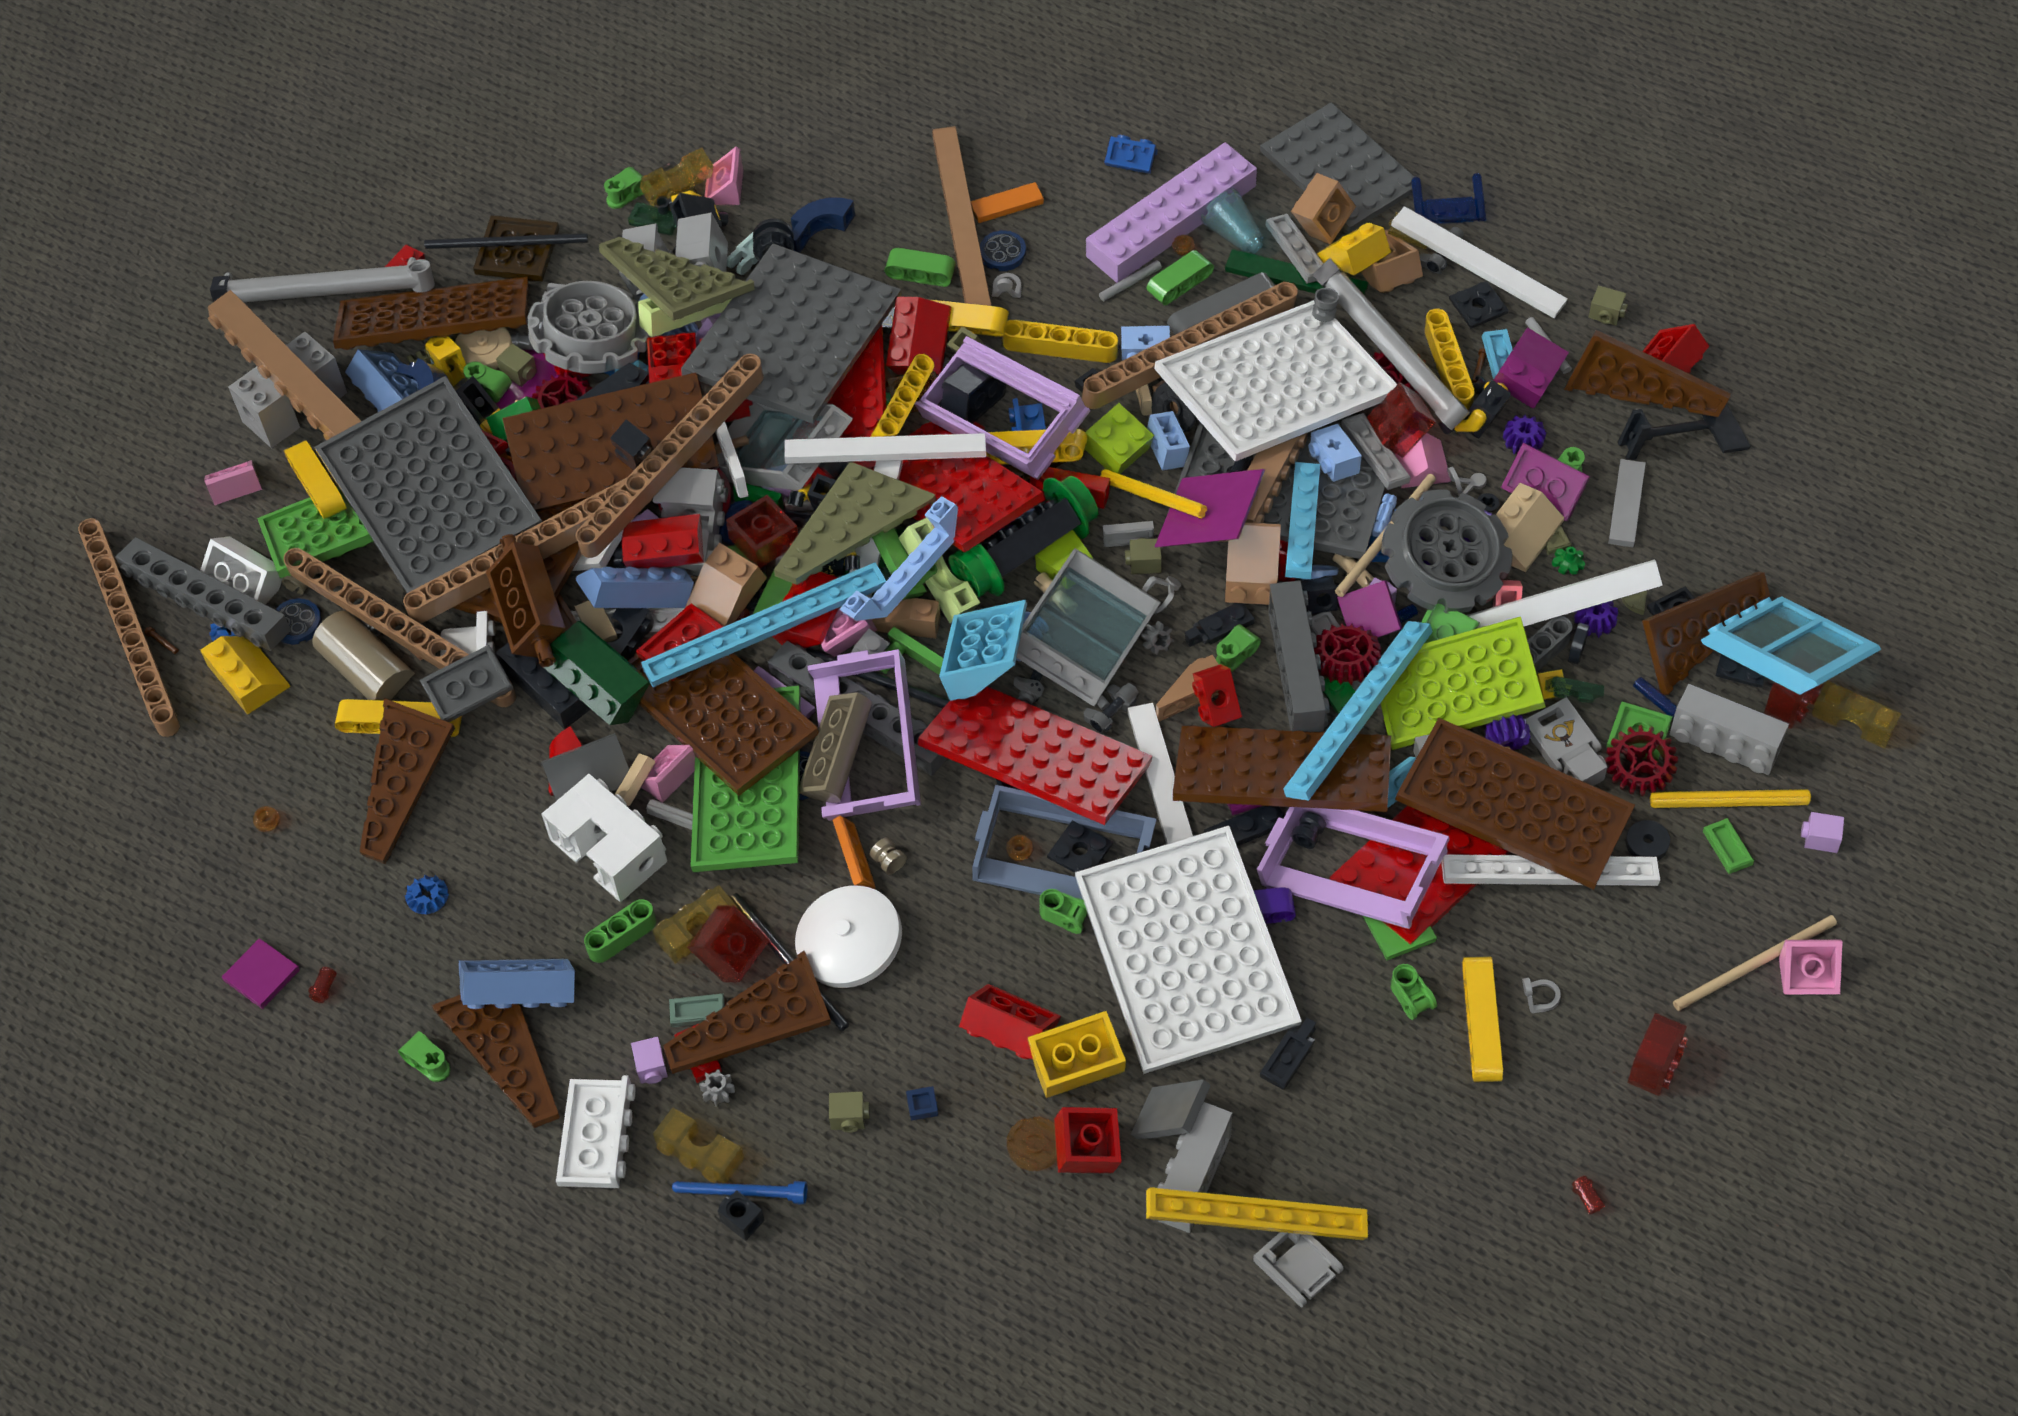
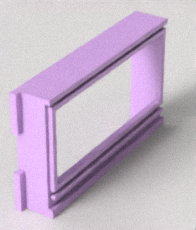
(1023, 379)
(827, 684)
(1346, 896)

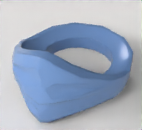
(1323, 570)

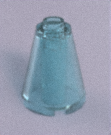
(1233, 221)

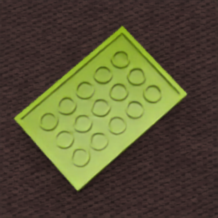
(1465, 682)

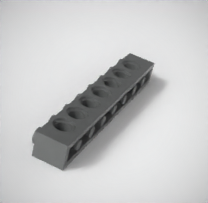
(202, 594)
(785, 666)

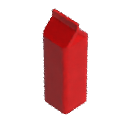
(1097, 485)

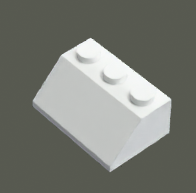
(241, 568)

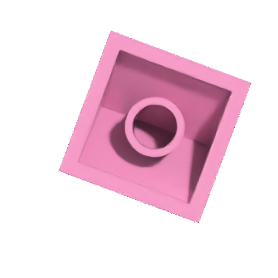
(726, 179)
(1425, 459)
(232, 482)
(845, 633)
(670, 770)
(1811, 966)

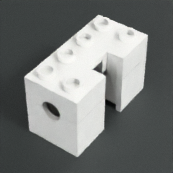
(602, 827)

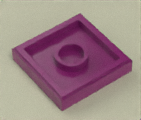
(1372, 609)
(260, 973)

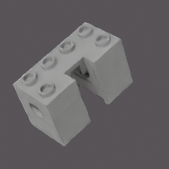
(697, 240)
(268, 411)
(692, 493)

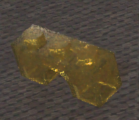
(689, 172)
(1874, 719)
(674, 933)
(716, 1160)

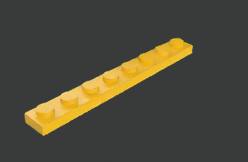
(1256, 1213)

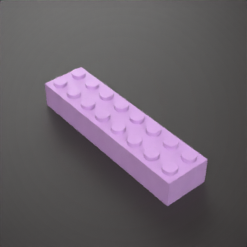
(1168, 212)

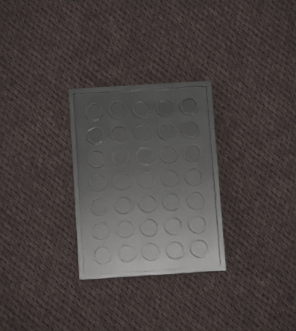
(804, 326)
(427, 484)
(1344, 507)

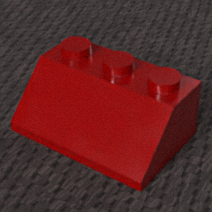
(917, 329)
(1678, 346)
(663, 542)
(814, 630)
(1005, 1019)

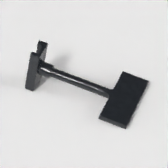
(1724, 429)

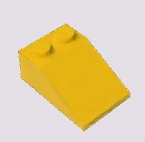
(1358, 249)

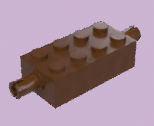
(525, 600)

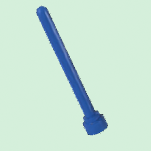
(793, 1192)

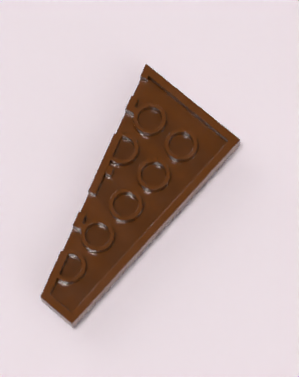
(1637, 377)
(1677, 632)
(401, 768)
(760, 1015)
(505, 1051)

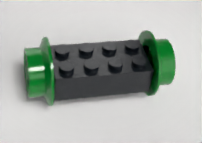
(1065, 509)

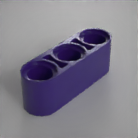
(1276, 904)

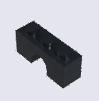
(631, 444)
(634, 625)

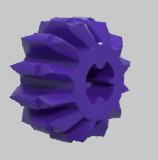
(1524, 431)
(1599, 617)
(1509, 732)

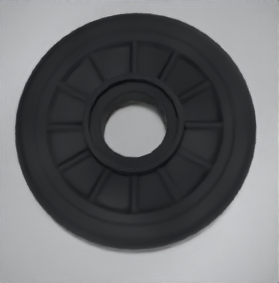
(1161, 403)

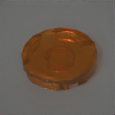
(1037, 1151)

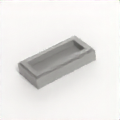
(1121, 533)

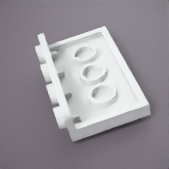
(595, 1133)

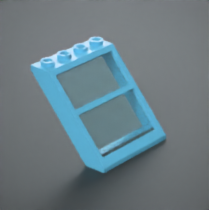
(1789, 644)

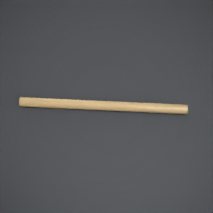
(1376, 545)
(1751, 964)

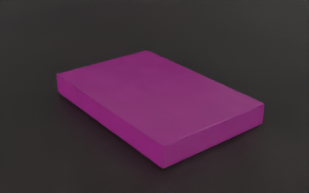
(1555, 479)

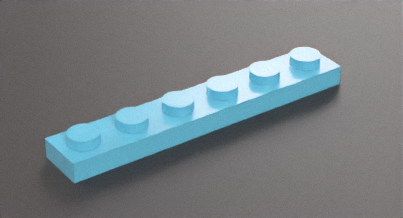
(1302, 520)

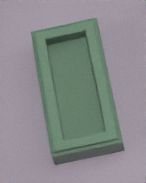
(694, 1009)

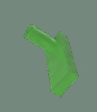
(895, 554)
(914, 649)

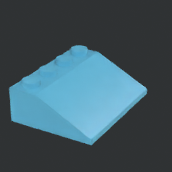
(981, 648)

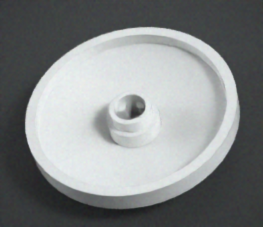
(849, 936)

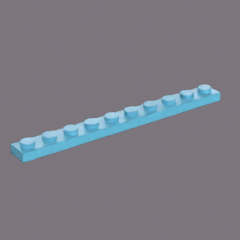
(761, 625)
(1357, 711)

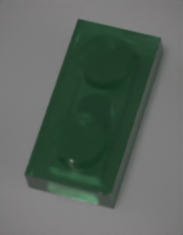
(646, 214)
(1567, 687)

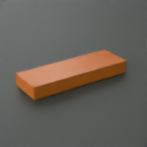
(1007, 202)
(853, 852)

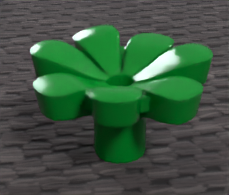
(1568, 560)

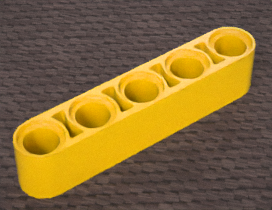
(977, 318)
(1060, 341)
(1448, 356)
(904, 397)
(1069, 450)
(315, 479)
(365, 715)
(1482, 1019)

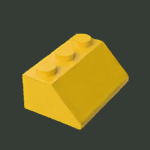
(244, 671)
(1076, 1054)

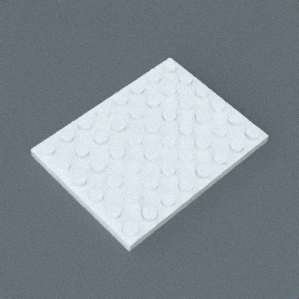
(1275, 380)
(1187, 949)

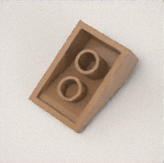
(1396, 268)
(1253, 564)
(725, 585)

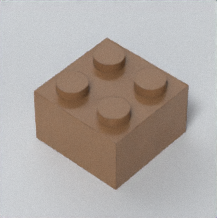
(1323, 208)

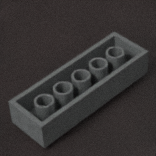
(1296, 657)

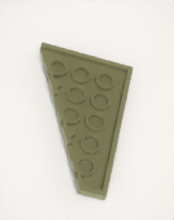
(671, 280)
(847, 518)

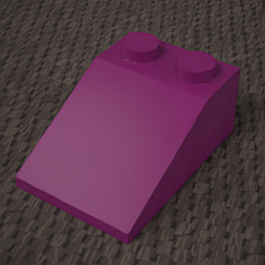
(1531, 367)

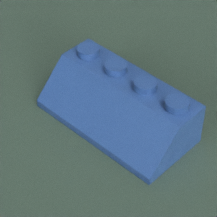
(377, 378)
(636, 587)
(516, 982)

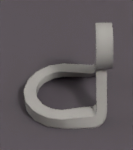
(1002, 285)
(1476, 481)
(1171, 582)
(1527, 985)

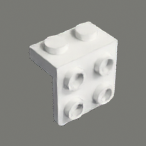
(472, 638)

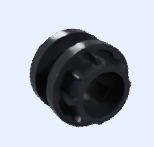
(771, 232)

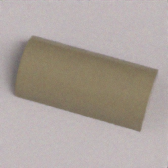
(360, 656)
(835, 747)

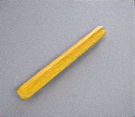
(1155, 494)
(1730, 798)

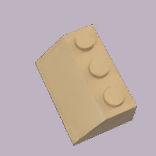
(1529, 524)

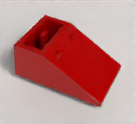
(668, 355)

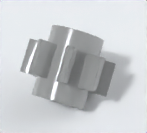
(717, 1087)

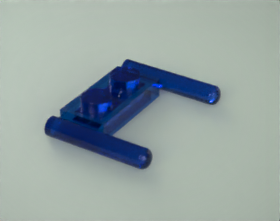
(1451, 209)

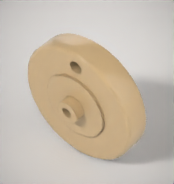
(484, 346)

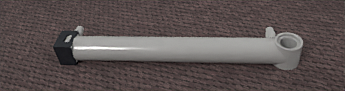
(414, 275)
(1392, 345)

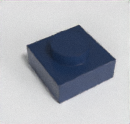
(922, 1103)

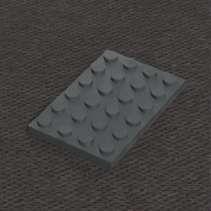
(1342, 151)

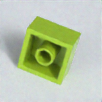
(1117, 439)

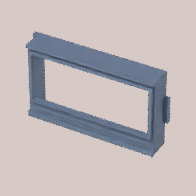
(1038, 880)

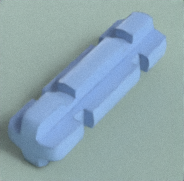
(1384, 514)

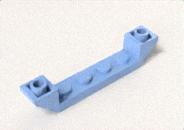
(944, 518)

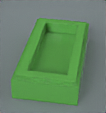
(1728, 846)

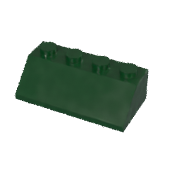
(597, 674)

